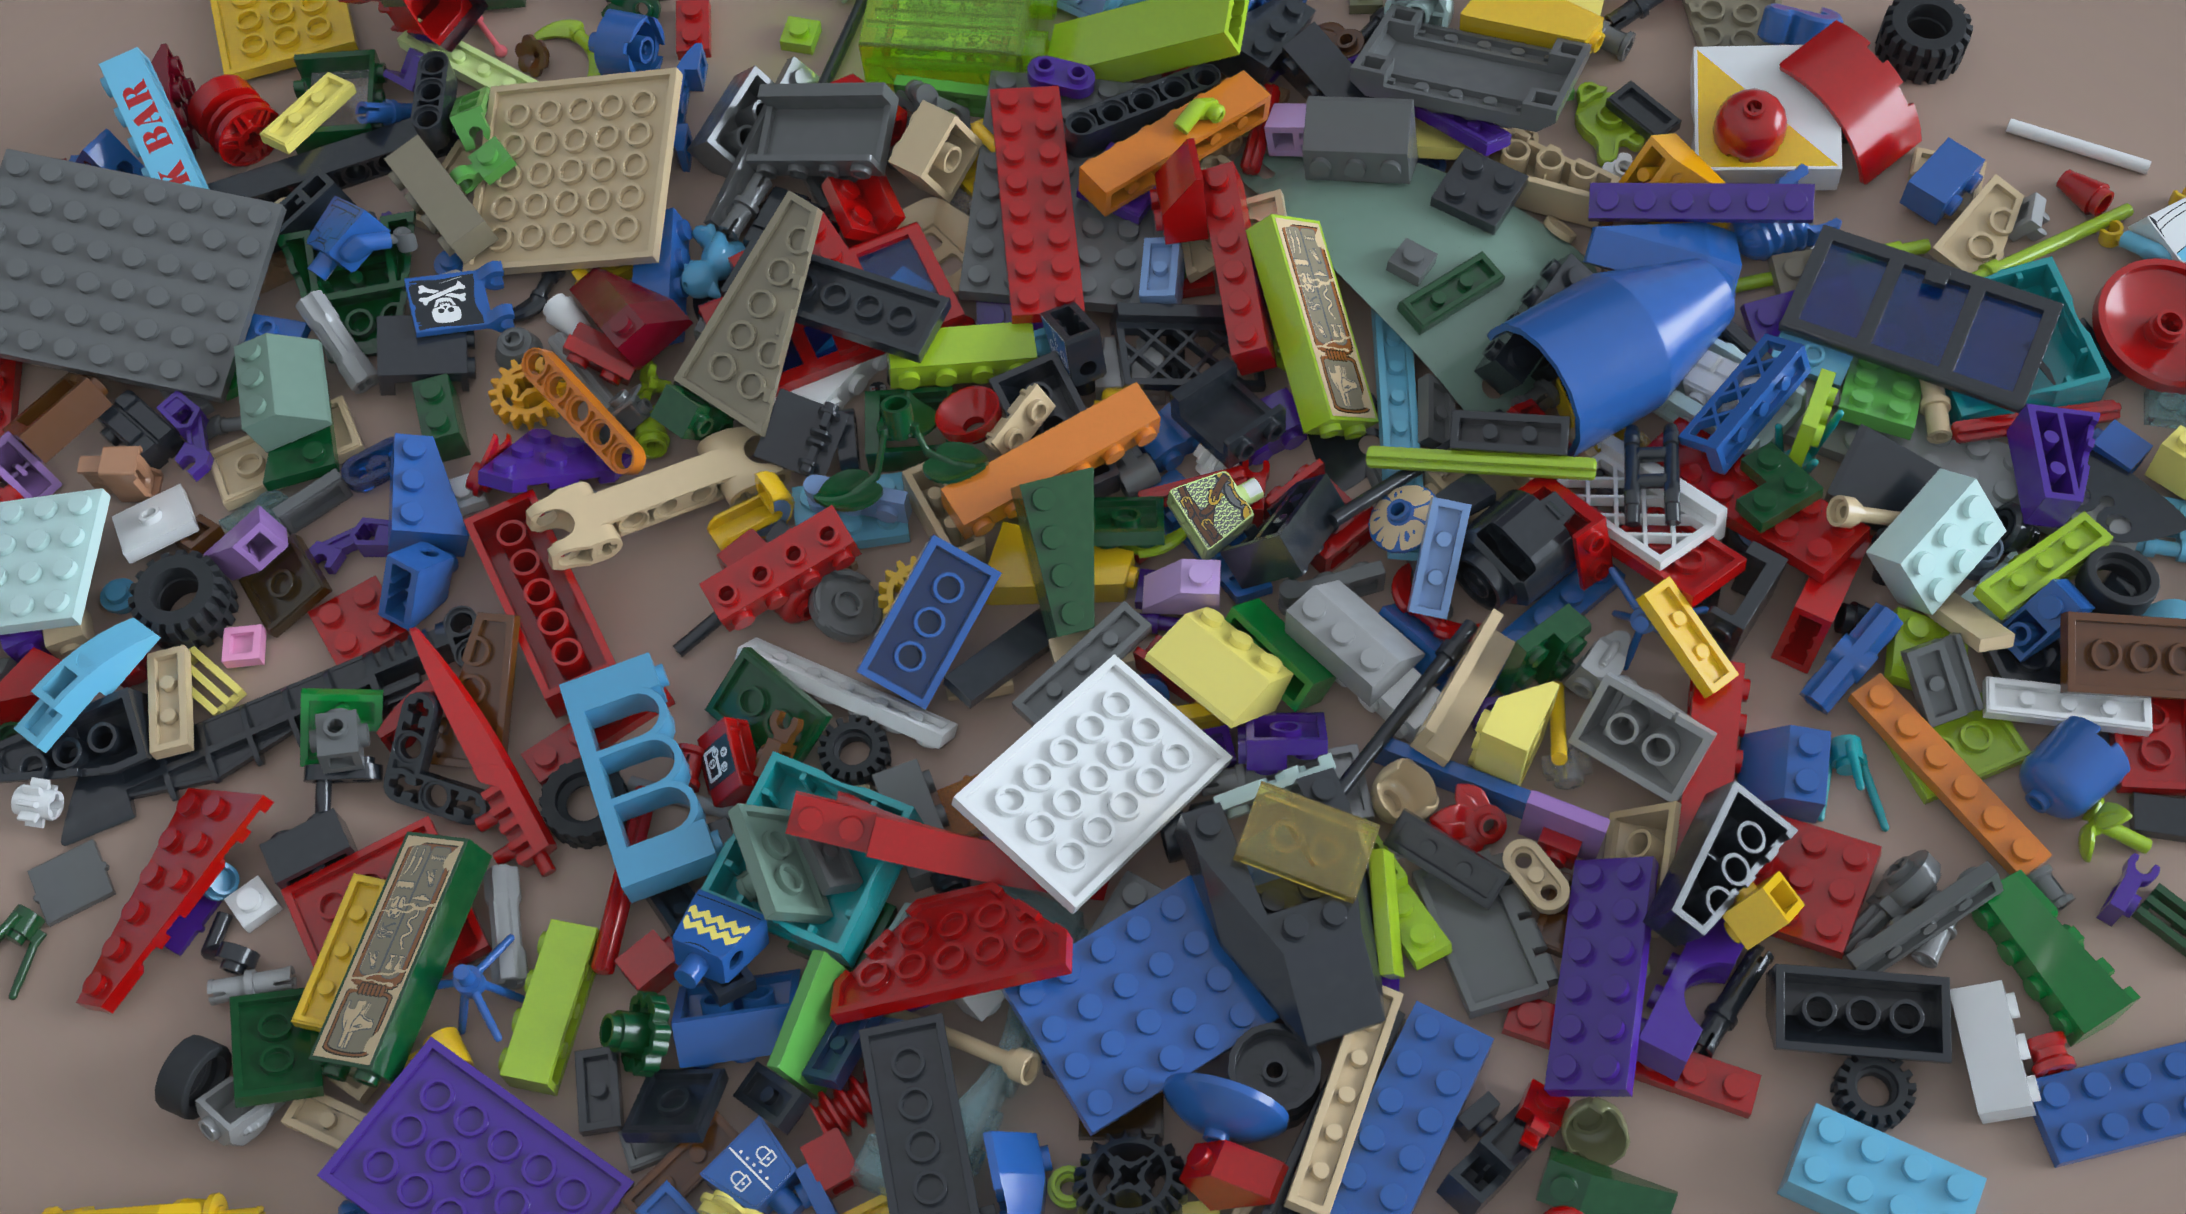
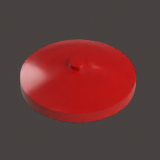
(2143, 323)

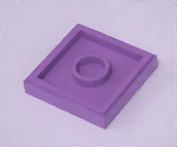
(1566, 819)

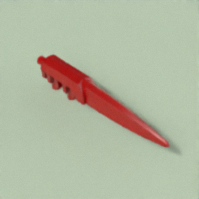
(507, 795)

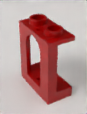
(1590, 542)

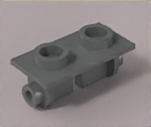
(627, 408)

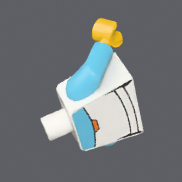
(2155, 236)

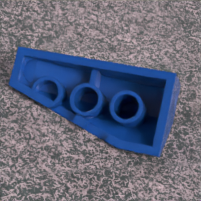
(1662, 243)
(1018, 1171)

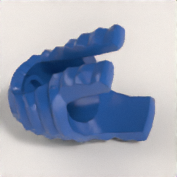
(1762, 240)

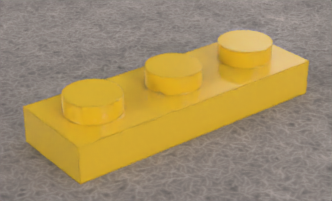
(1687, 637)

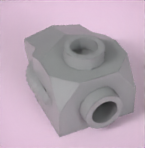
(1603, 656)
(230, 1124)

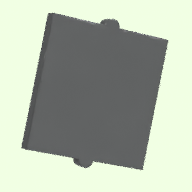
(71, 882)

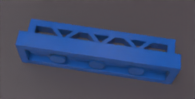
(1756, 403)

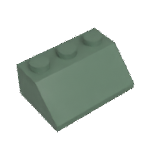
(281, 388)

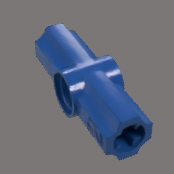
(1851, 658)

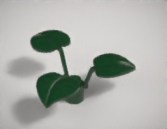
(901, 419)

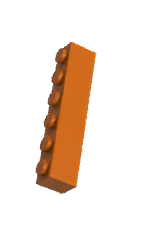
(1130, 164)
(1081, 442)

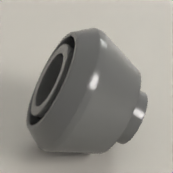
(513, 344)

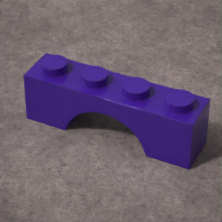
(1670, 1030)

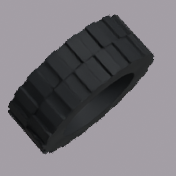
(554, 806)

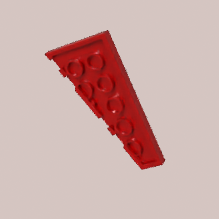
(170, 885)

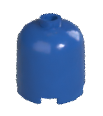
(2071, 769)

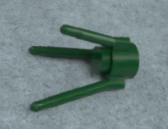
(20, 927)

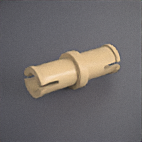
(1935, 408)

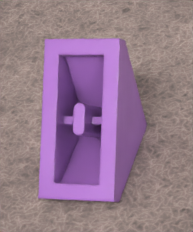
(24, 470)

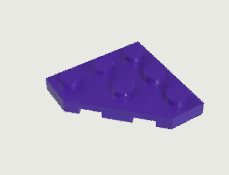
(546, 459)

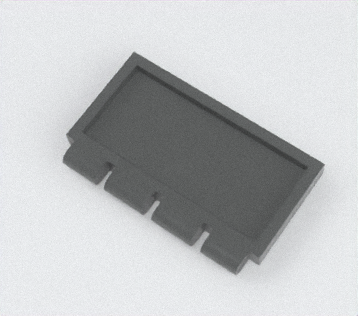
(1491, 948)

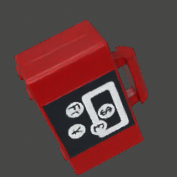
(729, 762)

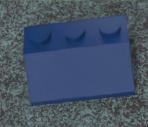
(737, 1030)

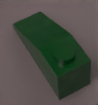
(1599, 1188)

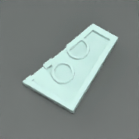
(1237, 801)

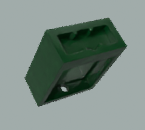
(897, 457)

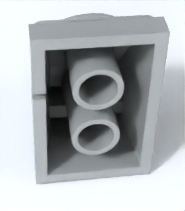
(1642, 736)

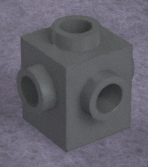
(339, 740)

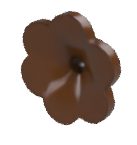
(532, 55)

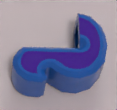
(1792, 25)

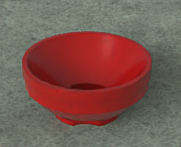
(967, 408)

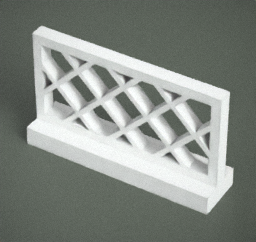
(1696, 509)

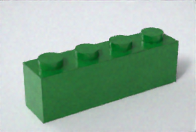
(2052, 960)

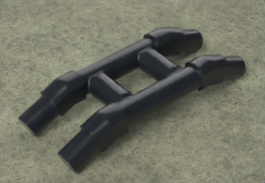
(1668, 480)

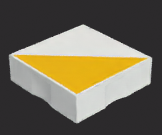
(1811, 130)

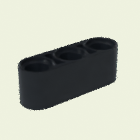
(434, 99)

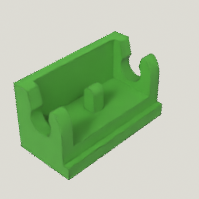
(469, 116)

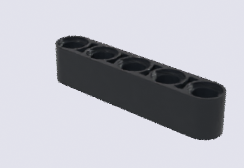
(1123, 115)

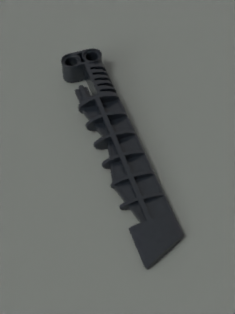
(253, 728)

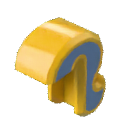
(756, 513)

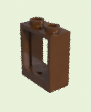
(59, 415)

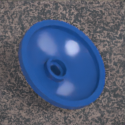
(1224, 1108)

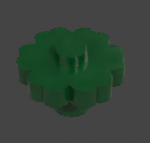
(639, 1033)

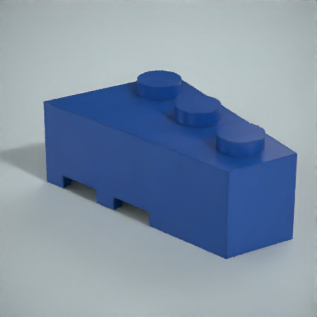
(422, 498)

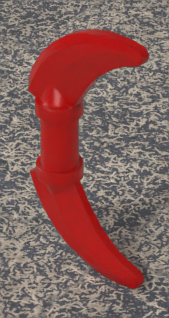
(1401, 591)

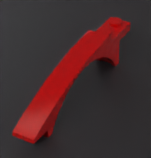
(895, 839)

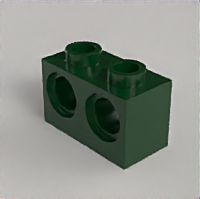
(689, 414)

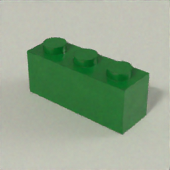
(1267, 630)

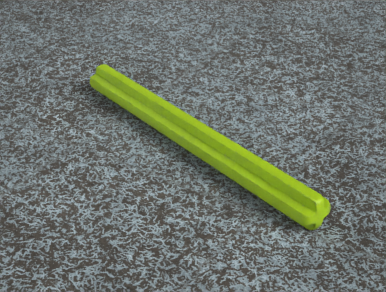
(1482, 463)

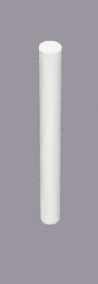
(2078, 146)

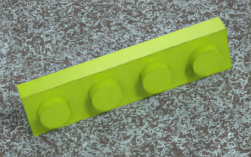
(2047, 560)

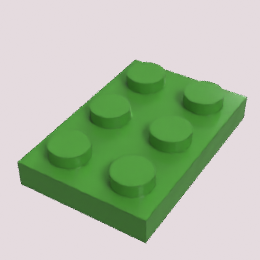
(1880, 399)

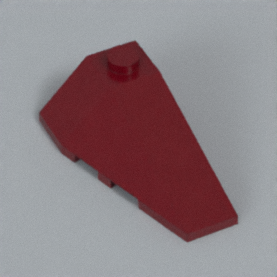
(630, 315)

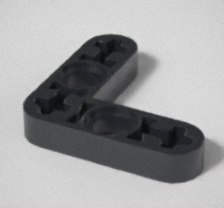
(417, 769)

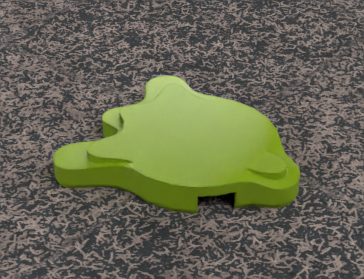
(1601, 126)

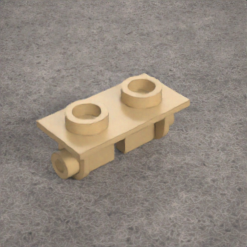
(1024, 419)

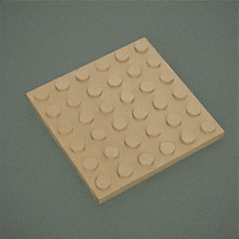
(585, 174)

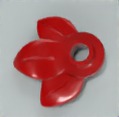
(492, 451)
(1466, 818)

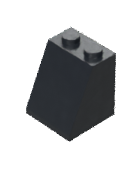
(1880, 473)

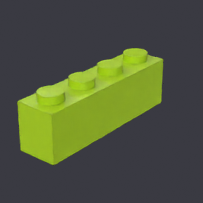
(966, 356)
(551, 1009)

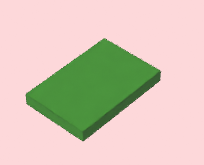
(806, 1021)

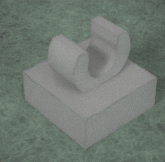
(2031, 218)

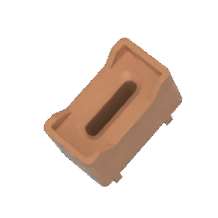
(122, 473)

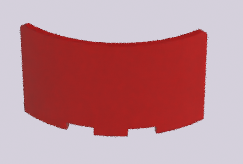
(1859, 95)

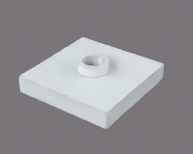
(155, 523)

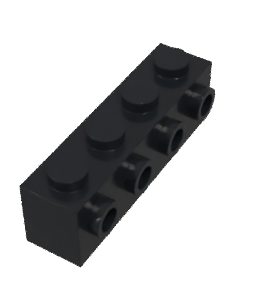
(1511, 356)

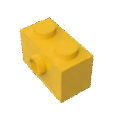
(1761, 910)

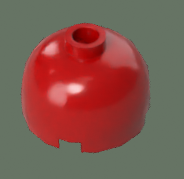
(1750, 125)

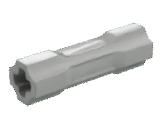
(338, 342)
(503, 898)

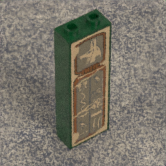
(400, 959)

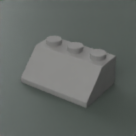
(1351, 640)

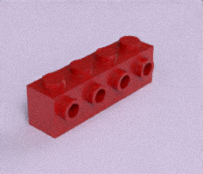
(780, 568)

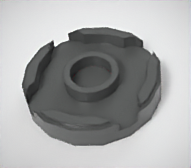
(845, 606)

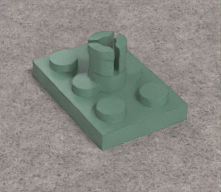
(776, 867)

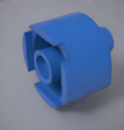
(626, 43)

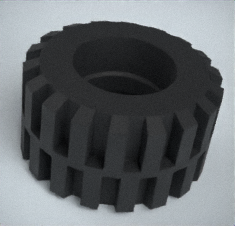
(1924, 38)
(170, 580)

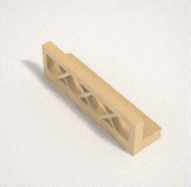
(1464, 692)

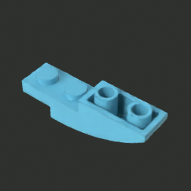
(78, 678)

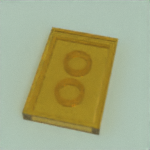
(1307, 842)

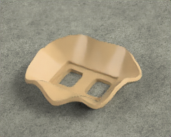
(946, 224)

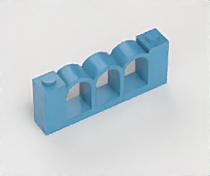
(666, 858)

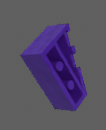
(2051, 461)

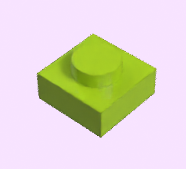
(800, 35)

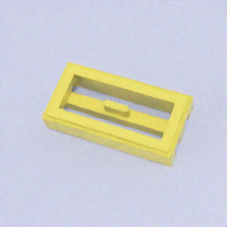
(228, 702)

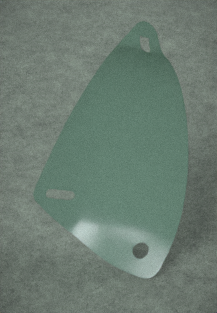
(1369, 223)

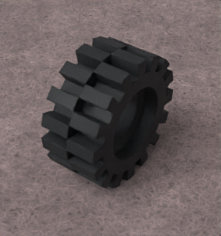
(851, 732)
(1891, 1074)

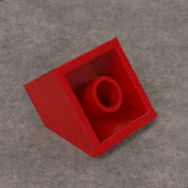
(1180, 197)

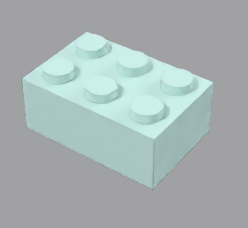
(1936, 541)

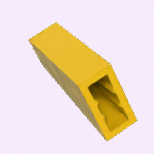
(1533, 21)
(1113, 571)

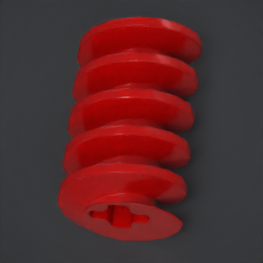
(844, 1107)

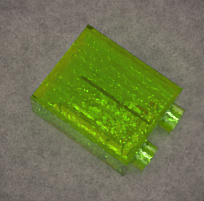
(952, 38)

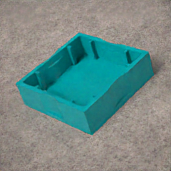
(2069, 355)
(852, 911)

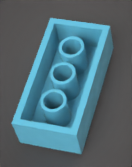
(1860, 1170)

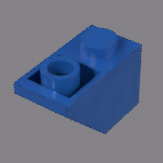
(2038, 620)

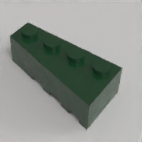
(1059, 545)

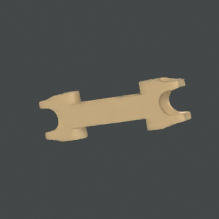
(603, 517)

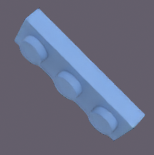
(1439, 558)

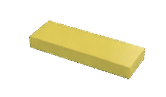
(308, 113)

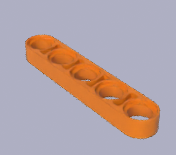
(597, 414)

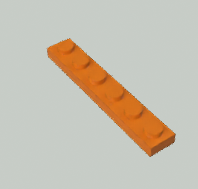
(1949, 776)

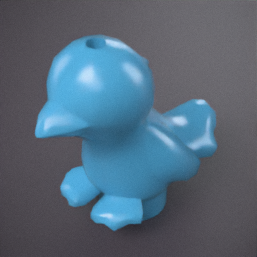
(702, 276)

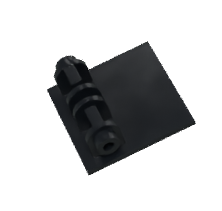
(802, 434)

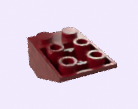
(177, 89)

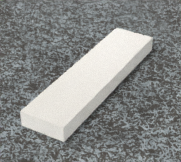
(2045, 705)

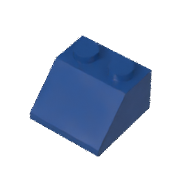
(1787, 769)

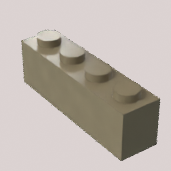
(440, 199)

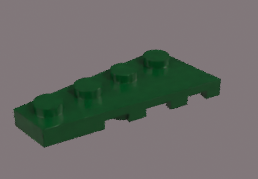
(302, 459)

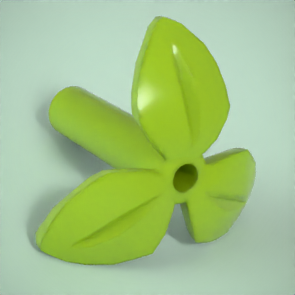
(2107, 820)

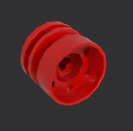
(230, 118)

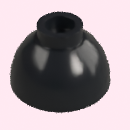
(2017, 534)

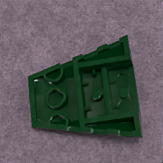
(358, 296)

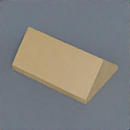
(1644, 833)

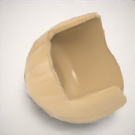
(1401, 787)

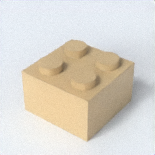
(935, 151)

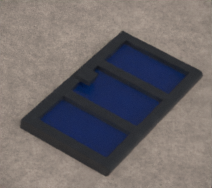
(1921, 318)

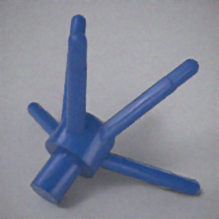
(1638, 618)
(472, 983)

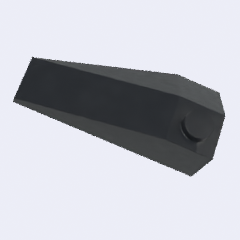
(100, 741)

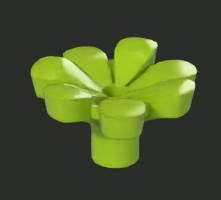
(650, 381)

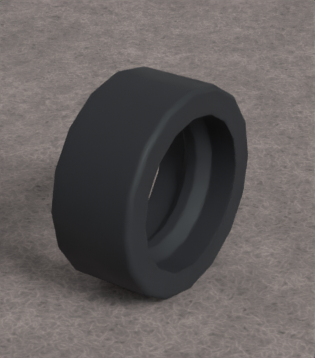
(2124, 562)
(189, 1073)

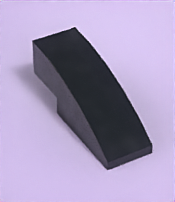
(1487, 1166)

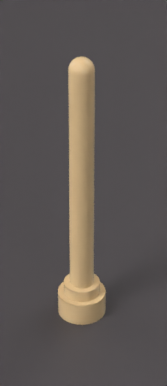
(1848, 512)
(1019, 1064)

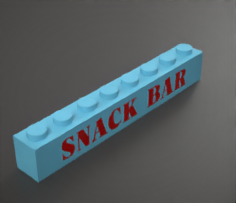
(150, 119)

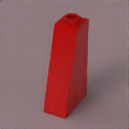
(1815, 614)

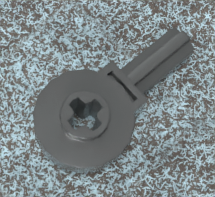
(1902, 887)

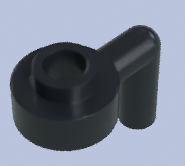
(233, 957)

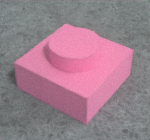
(244, 646)

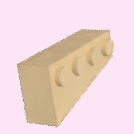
(1555, 182)

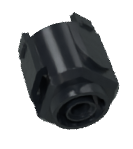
(1516, 550)

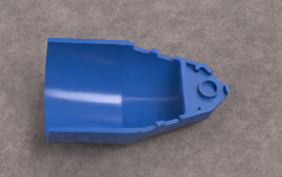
(1627, 339)

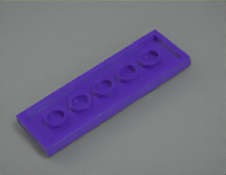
(1602, 979)

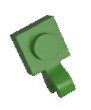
(488, 164)

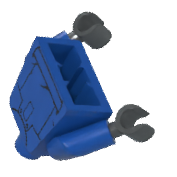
(349, 235)

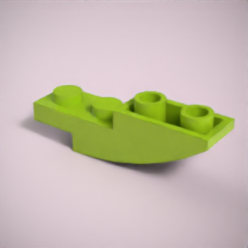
(1420, 934)

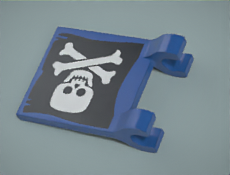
(458, 303)

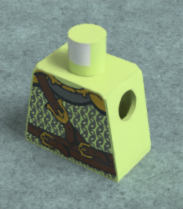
(1214, 510)

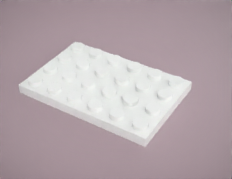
(1091, 783)

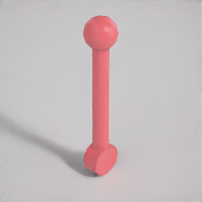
(500, 50)

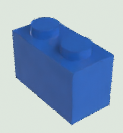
(1943, 181)

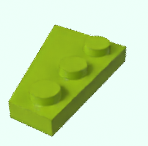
(1815, 417)

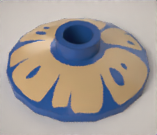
(1403, 531)

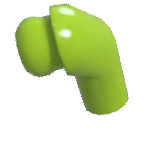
(1199, 110)

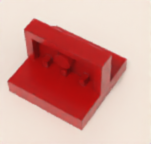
(863, 207)

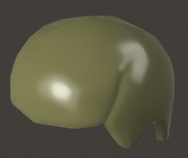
(1595, 1130)

